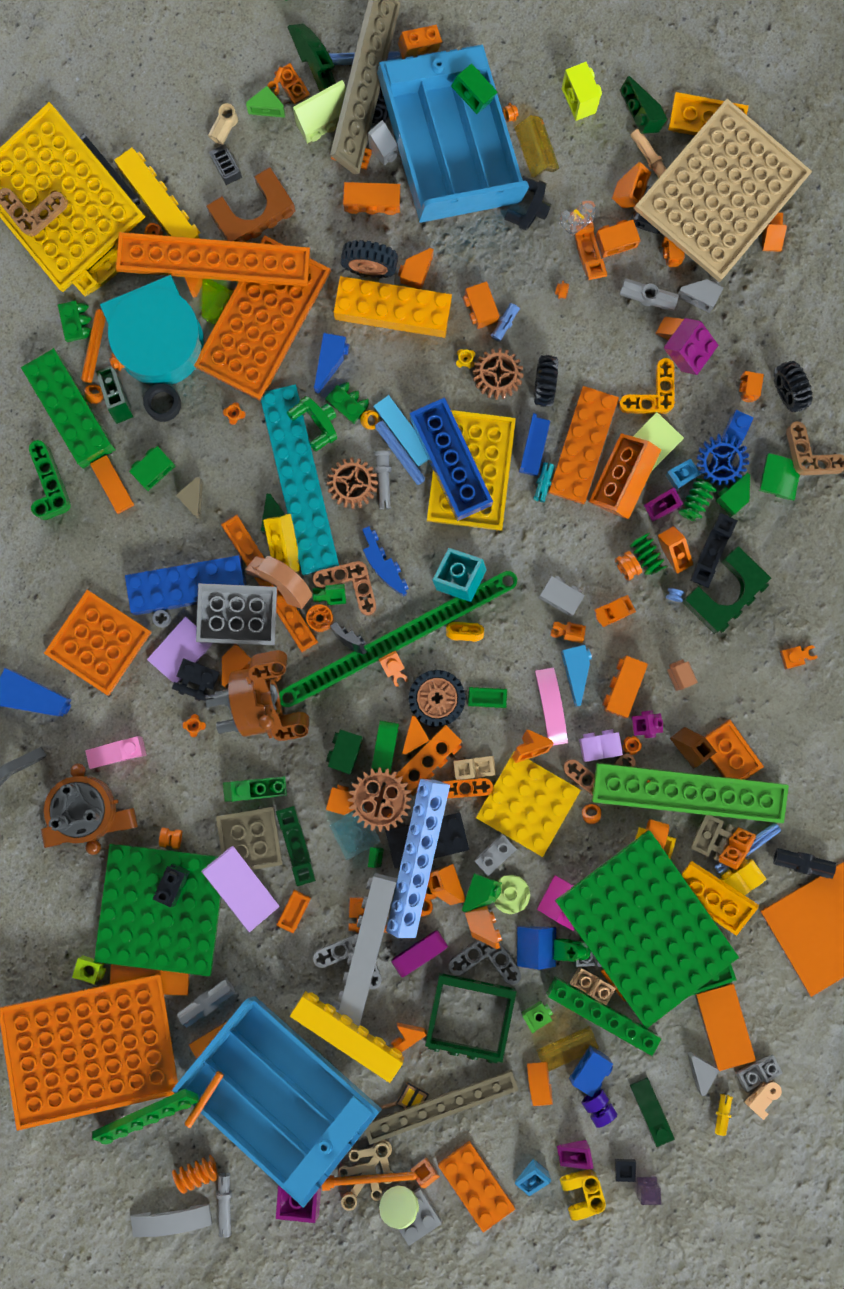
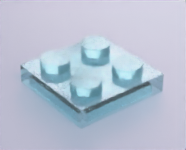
(353, 836)

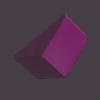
(663, 505)
(575, 1155)

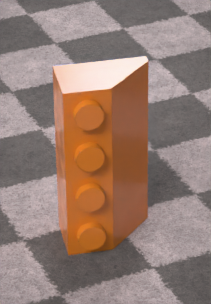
(625, 475)

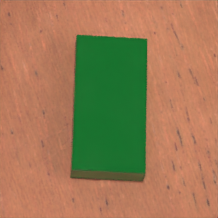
(487, 697)

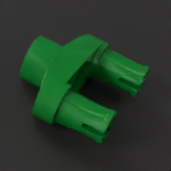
(321, 417)

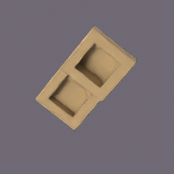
(474, 768)

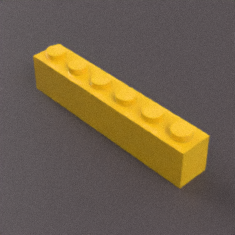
(154, 195)
(347, 1036)

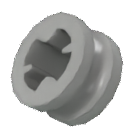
(158, 614)

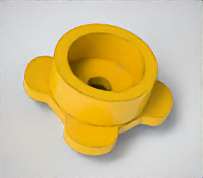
(469, 354)

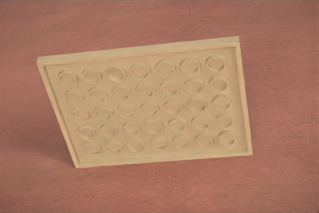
(722, 190)

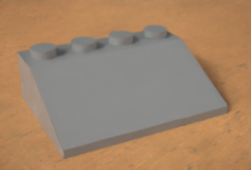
(236, 614)

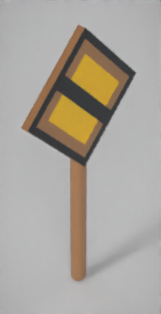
(410, 1096)

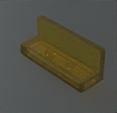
(536, 146)
(567, 1048)

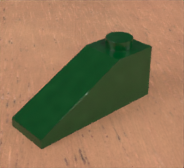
(114, 395)
(652, 1112)

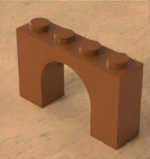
(278, 207)

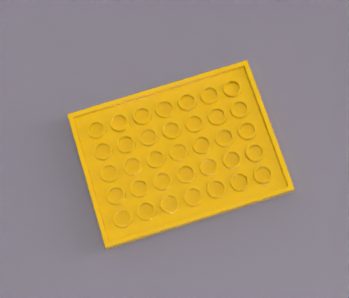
(52, 158)

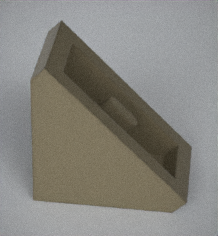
(192, 496)

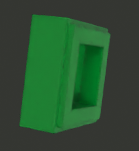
(375, 857)

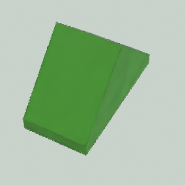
(265, 104)

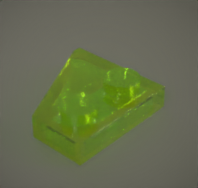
(214, 300)

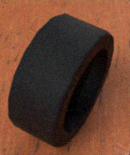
(151, 392)

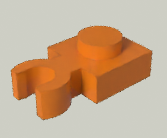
(795, 656)
(392, 666)

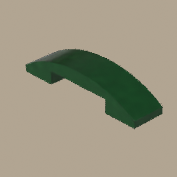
(296, 845)

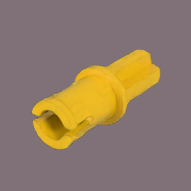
(723, 1115)

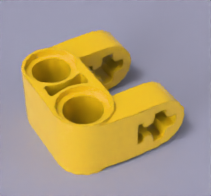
(584, 1209)

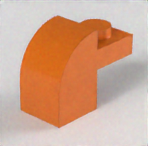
(614, 611)

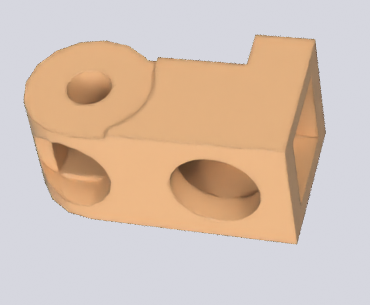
(763, 1097)

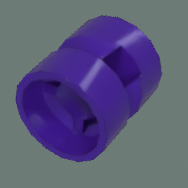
(601, 1111)

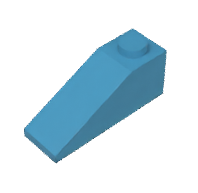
(576, 666)

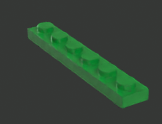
(145, 1116)

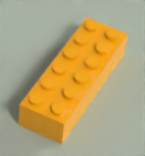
(392, 307)

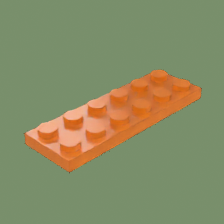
(583, 445)

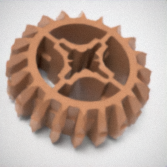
(490, 373)
(345, 479)

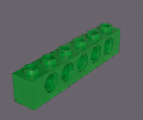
(603, 1016)

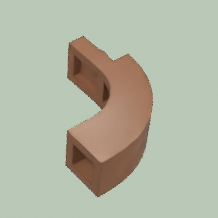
(283, 577)

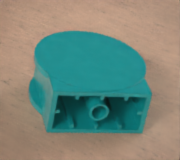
(154, 333)

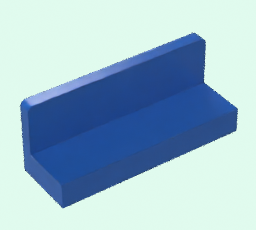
(534, 446)

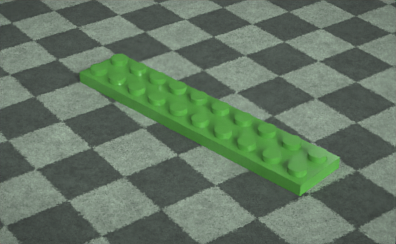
(690, 793)

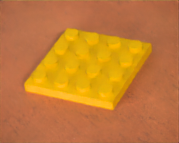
(528, 804)

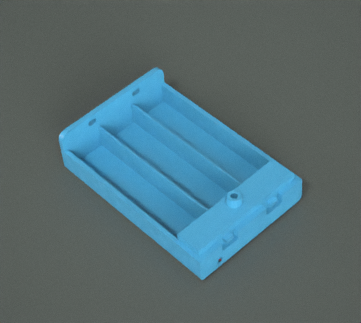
(448, 152)
(279, 1099)

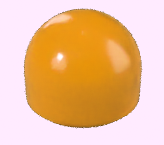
(364, 419)

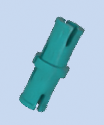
(544, 482)

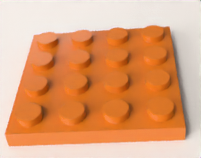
(97, 642)

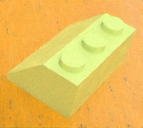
(320, 112)

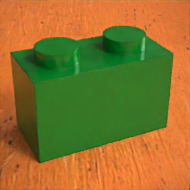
(474, 88)
(152, 468)

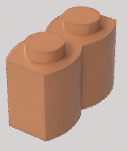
(681, 675)

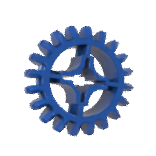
(734, 471)

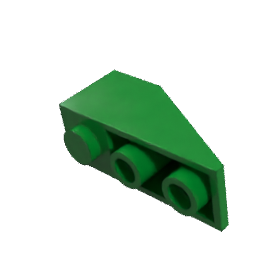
(254, 789)

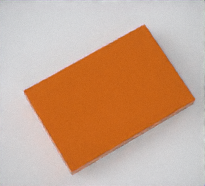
(733, 754)

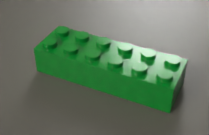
(68, 408)

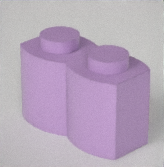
(600, 746)

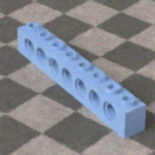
(417, 858)

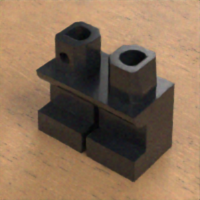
(171, 884)

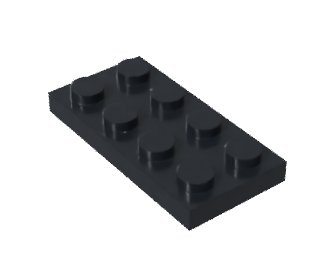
(451, 839)

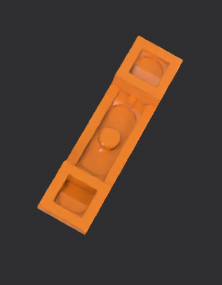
(589, 253)

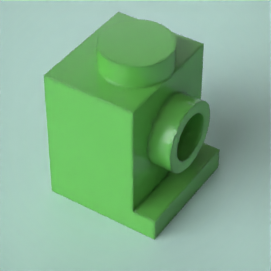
(531, 1012)

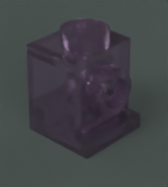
(648, 1191)

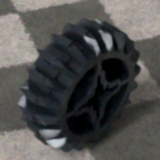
(546, 380)
(793, 386)

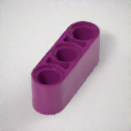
(419, 953)

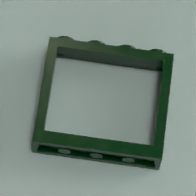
(471, 1051)

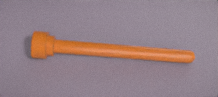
(333, 1181)

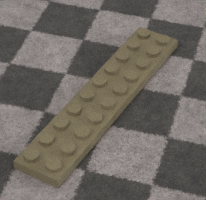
(364, 84)

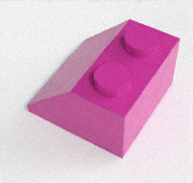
(549, 906)

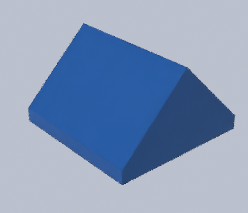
(535, 947)

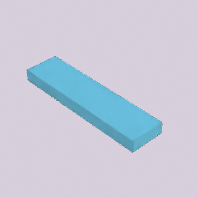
(401, 429)

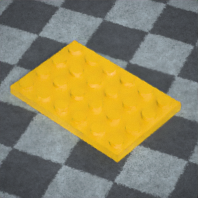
(490, 445)

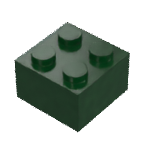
(345, 751)

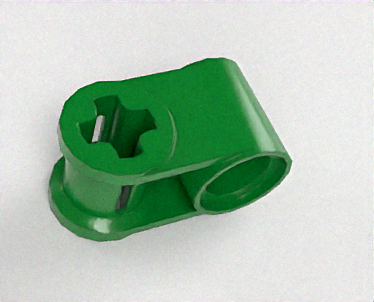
(570, 950)

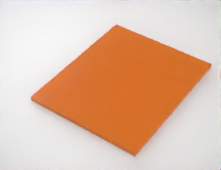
(812, 930)

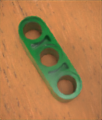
(385, 746)

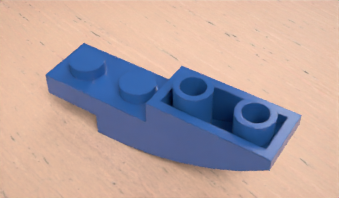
(387, 569)

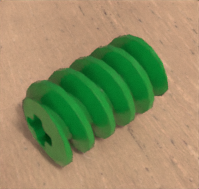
(696, 499)
(647, 555)

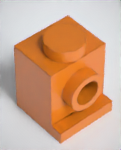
(673, 254)
(751, 386)

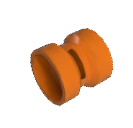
(170, 838)

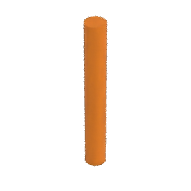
(204, 1099)

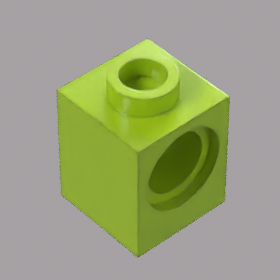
(81, 973)

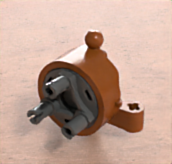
(83, 811)

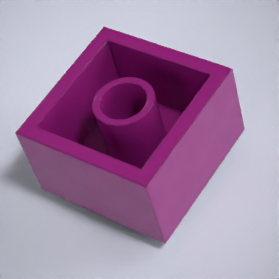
(691, 346)

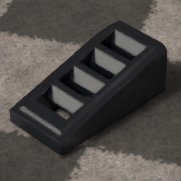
(231, 176)

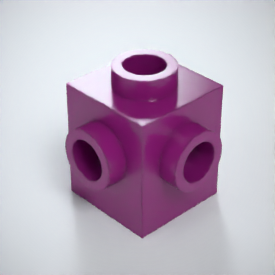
(647, 724)

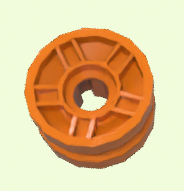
(628, 565)
(314, 612)

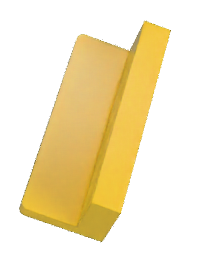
(282, 540)

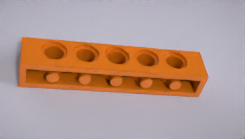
(453, 745)

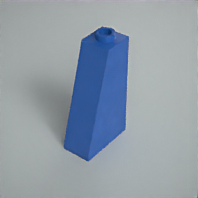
(28, 695)

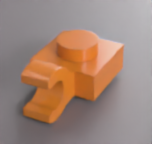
(571, 631)

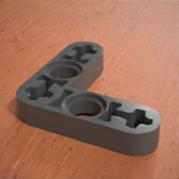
(21, 763)
(491, 953)

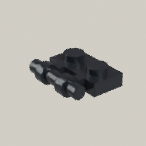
(196, 674)

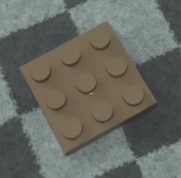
(253, 836)

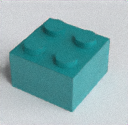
(459, 574)

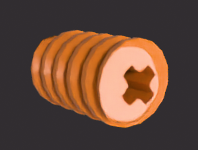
(195, 1176)

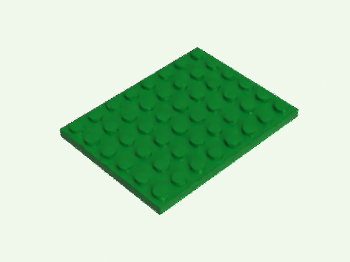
(647, 929)

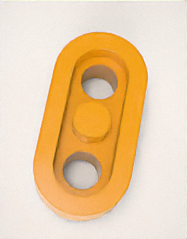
(465, 631)

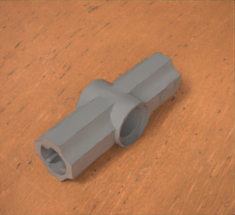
(661, 298)
(206, 1003)

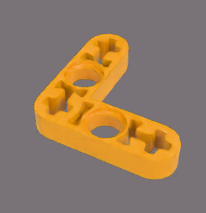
(655, 400)

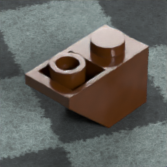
(693, 746)

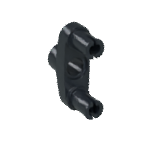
(537, 208)

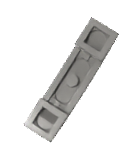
(171, 1222)

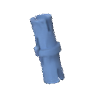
(505, 322)

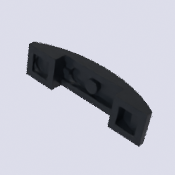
(712, 550)

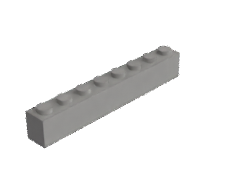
(367, 946)

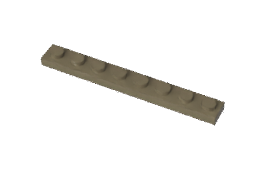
(441, 1106)

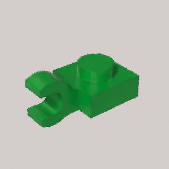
(332, 594)

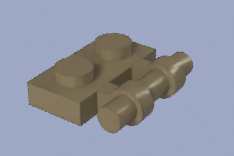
(707, 834)

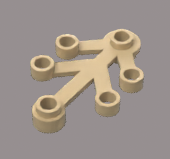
(366, 1169)

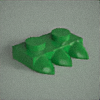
(73, 322)
(347, 403)

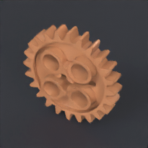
(362, 795)

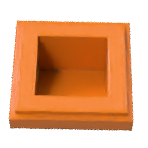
(425, 1173)

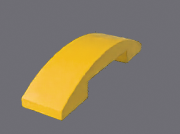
(99, 274)

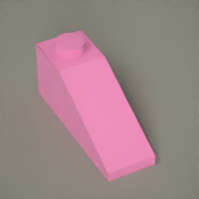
(116, 752)

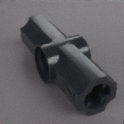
(804, 863)

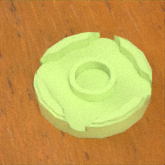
(514, 894)
(398, 1207)

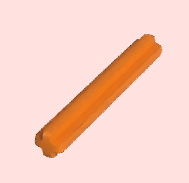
(93, 346)

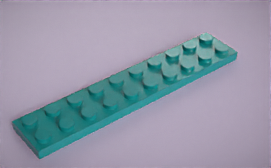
(299, 481)

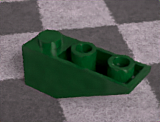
(643, 107)

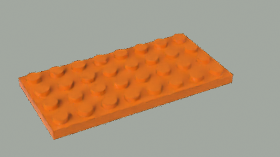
(258, 330)

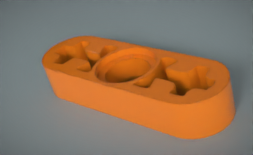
(478, 782)

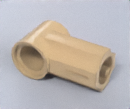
(223, 125)

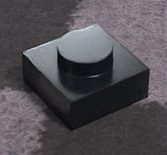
(625, 1170)

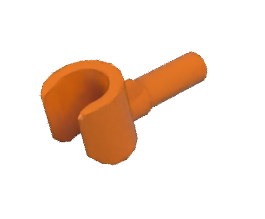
(274, 83)

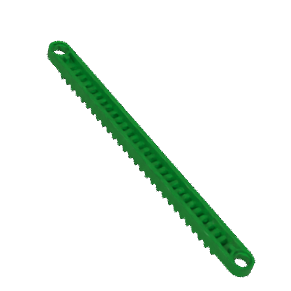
(396, 640)

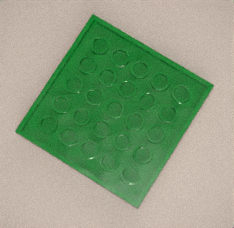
(148, 933)

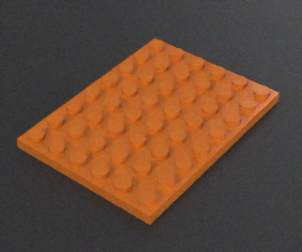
(88, 1051)

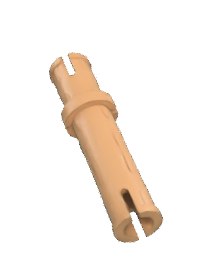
(655, 161)

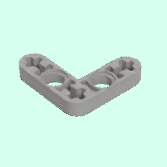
(347, 943)

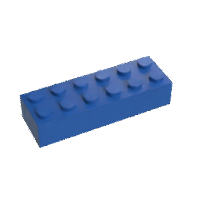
(450, 459)
(178, 585)

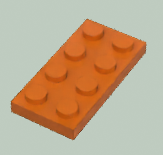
(476, 1186)

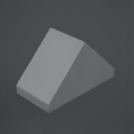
(703, 1073)

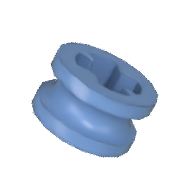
(675, 595)

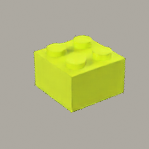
(581, 90)

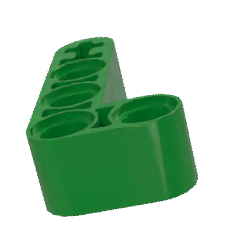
(46, 479)

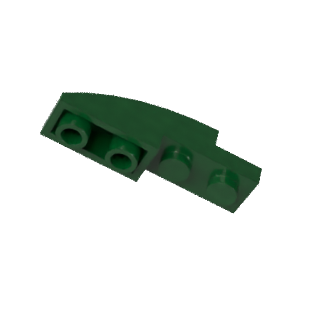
(314, 53)

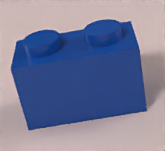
(591, 1071)

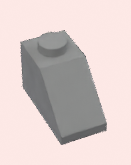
(382, 143)
(701, 294)

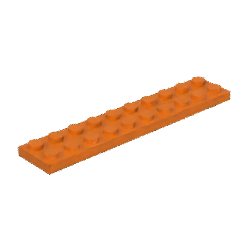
(213, 259)

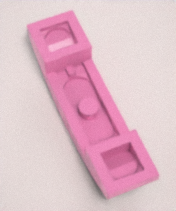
(552, 706)

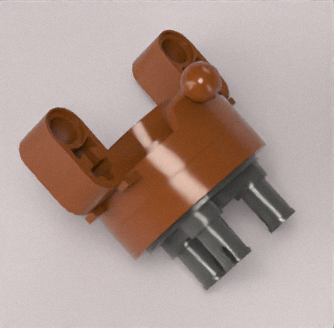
(256, 701)

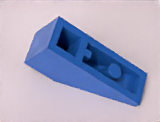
(331, 357)
(737, 426)

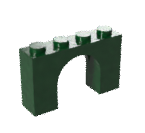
(751, 580)

